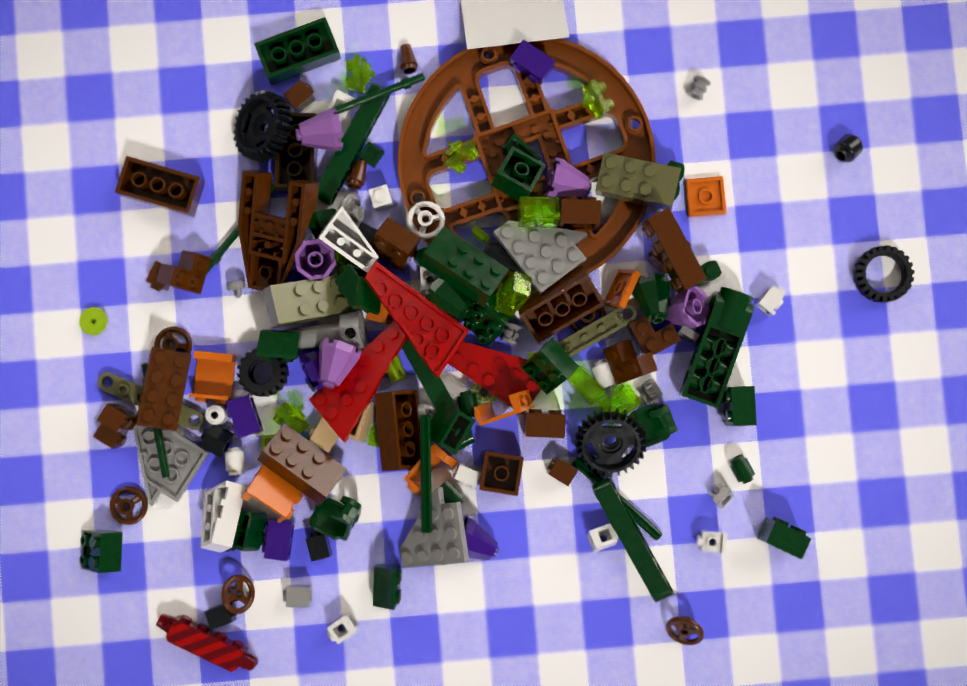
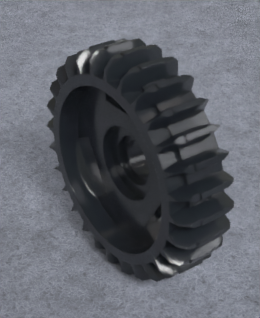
(250, 124)
(610, 454)

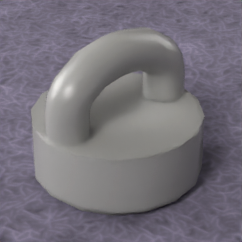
(236, 287)
(424, 409)

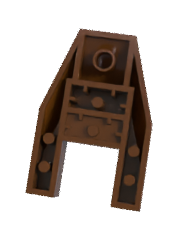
(267, 239)

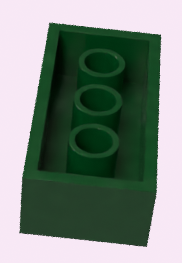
(297, 51)
(463, 266)

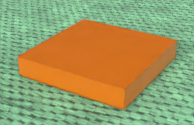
(705, 196)
(621, 288)

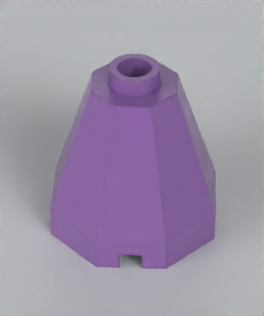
(321, 131)
(565, 181)
(321, 252)
(688, 308)
(336, 361)

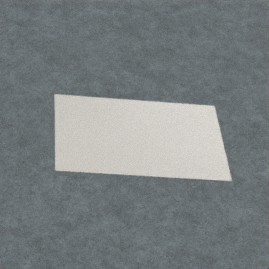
(510, 21)

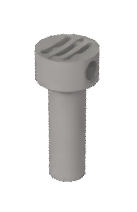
(339, 331)

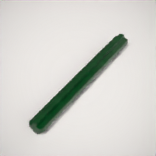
(425, 466)
(640, 519)

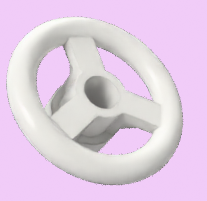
(415, 209)

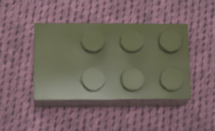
(637, 181)
(304, 301)

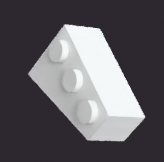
(348, 240)
(221, 516)

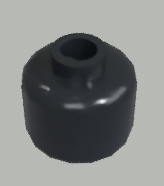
(848, 148)

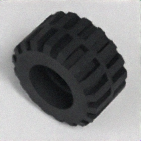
(251, 385)

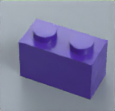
(531, 62)
(244, 416)
(278, 539)

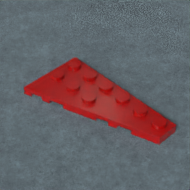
(427, 328)
(494, 371)
(345, 403)

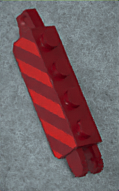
(206, 643)

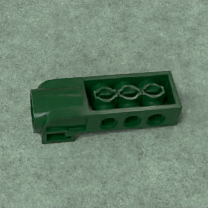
(717, 347)

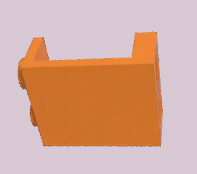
(214, 376)
(520, 402)
(413, 478)
(273, 492)

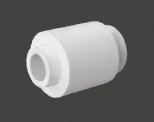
(602, 374)
(222, 415)
(234, 461)

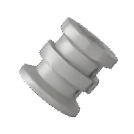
(698, 87)
(511, 333)

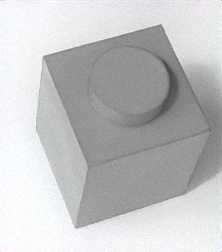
(298, 596)

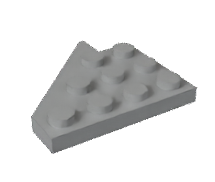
(542, 252)
(183, 461)
(446, 541)

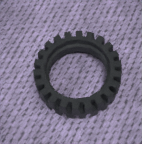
(903, 263)

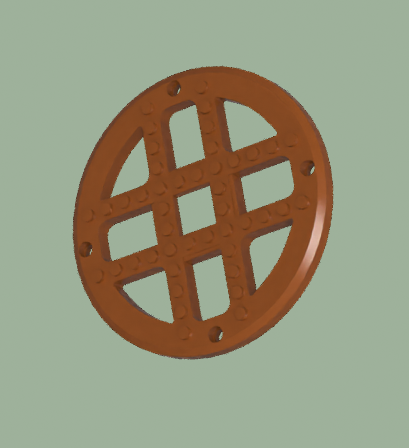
(543, 124)

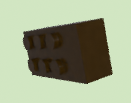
(296, 160)

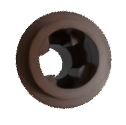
(407, 59)
(357, 175)

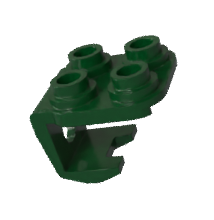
(486, 322)
(656, 421)
(336, 518)

